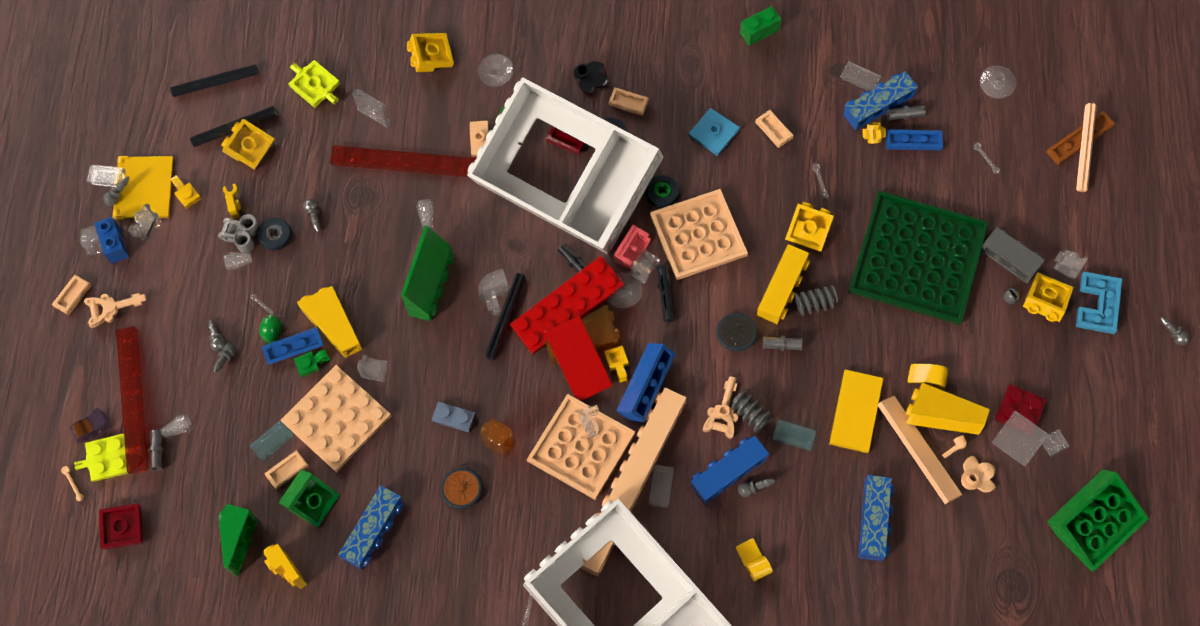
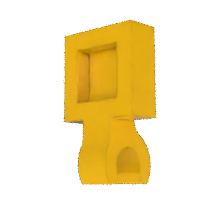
(186, 193)
(232, 204)
(617, 361)

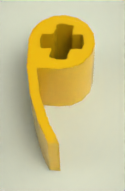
(927, 373)
(754, 562)

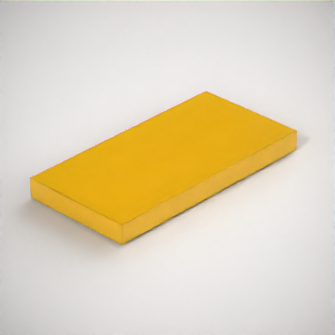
(856, 411)

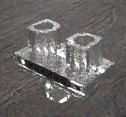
(145, 222)

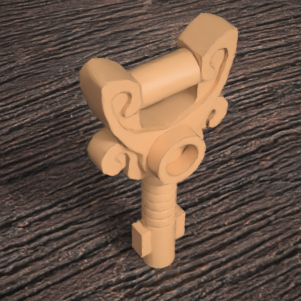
(110, 307)
(723, 412)

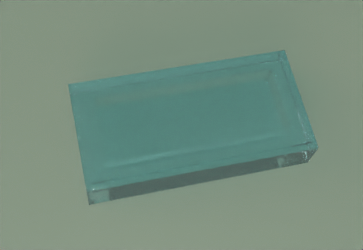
(794, 435)
(271, 440)

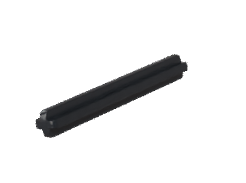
(214, 80)
(225, 129)
(505, 316)

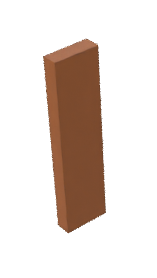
(1072, 143)

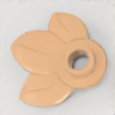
(980, 473)

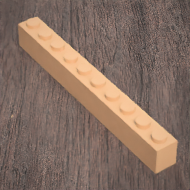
(640, 463)

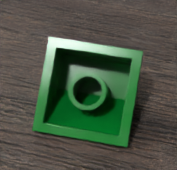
(309, 498)

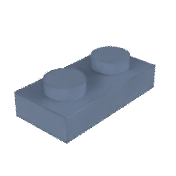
(453, 417)

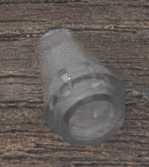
(425, 211)
(236, 260)
(178, 425)

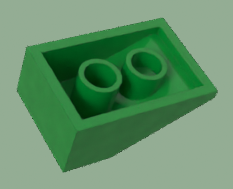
(236, 533)

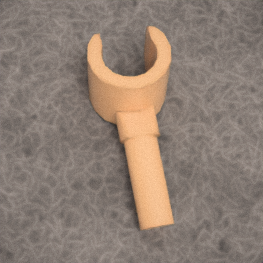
(960, 443)

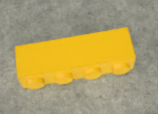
(782, 284)

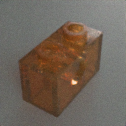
(497, 437)

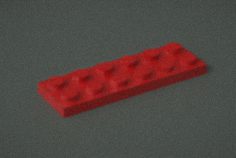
(573, 298)

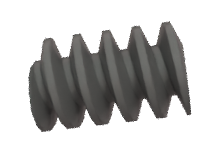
(816, 299)
(751, 411)

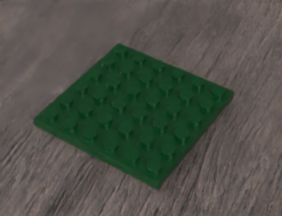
(918, 257)

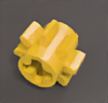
(874, 132)

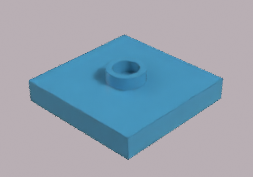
(714, 132)

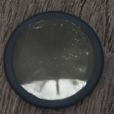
(737, 332)

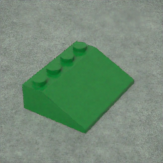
(427, 275)
(1098, 519)

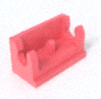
(631, 247)

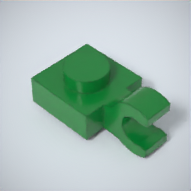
(309, 363)

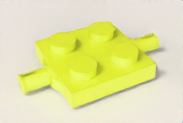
(314, 83)
(105, 458)

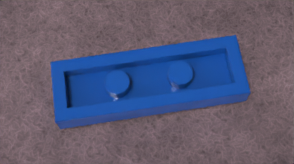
(914, 140)
(292, 345)

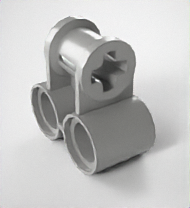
(237, 232)

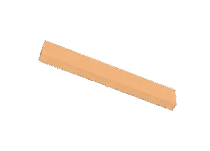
(919, 450)

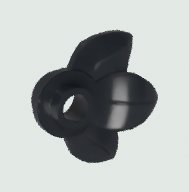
(592, 78)

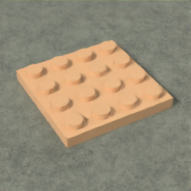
(698, 234)
(336, 418)
(575, 458)

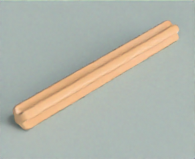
(1086, 147)

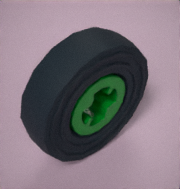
(662, 200)

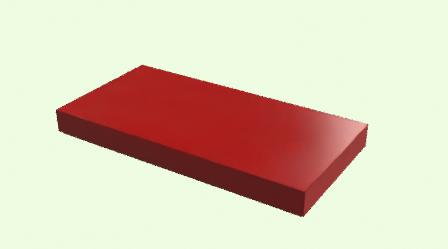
(578, 358)

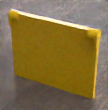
(147, 185)

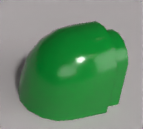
(270, 329)

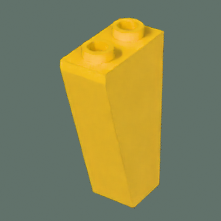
(329, 317)
(945, 411)

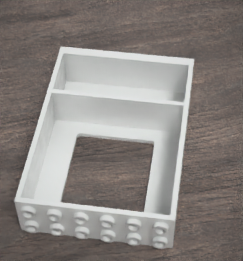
(606, 188)
(681, 599)

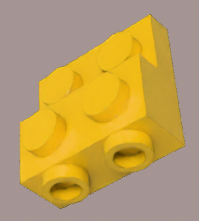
(429, 51)
(247, 143)
(809, 226)
(1048, 297)
(281, 564)

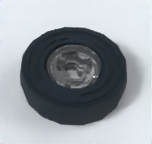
(278, 242)

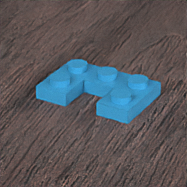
(1106, 315)

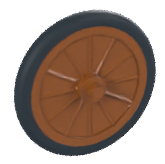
(461, 488)

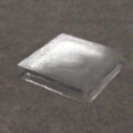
(371, 107)
(1019, 438)

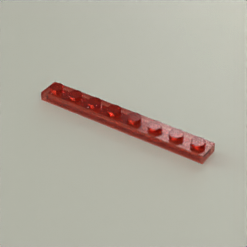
(400, 161)
(132, 400)

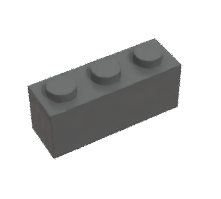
(1012, 255)

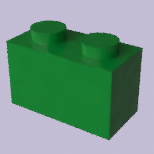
(760, 25)

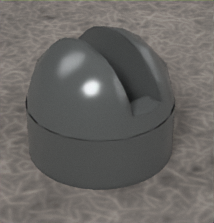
(1009, 298)

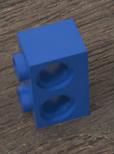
(111, 240)

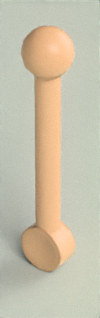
(66, 471)

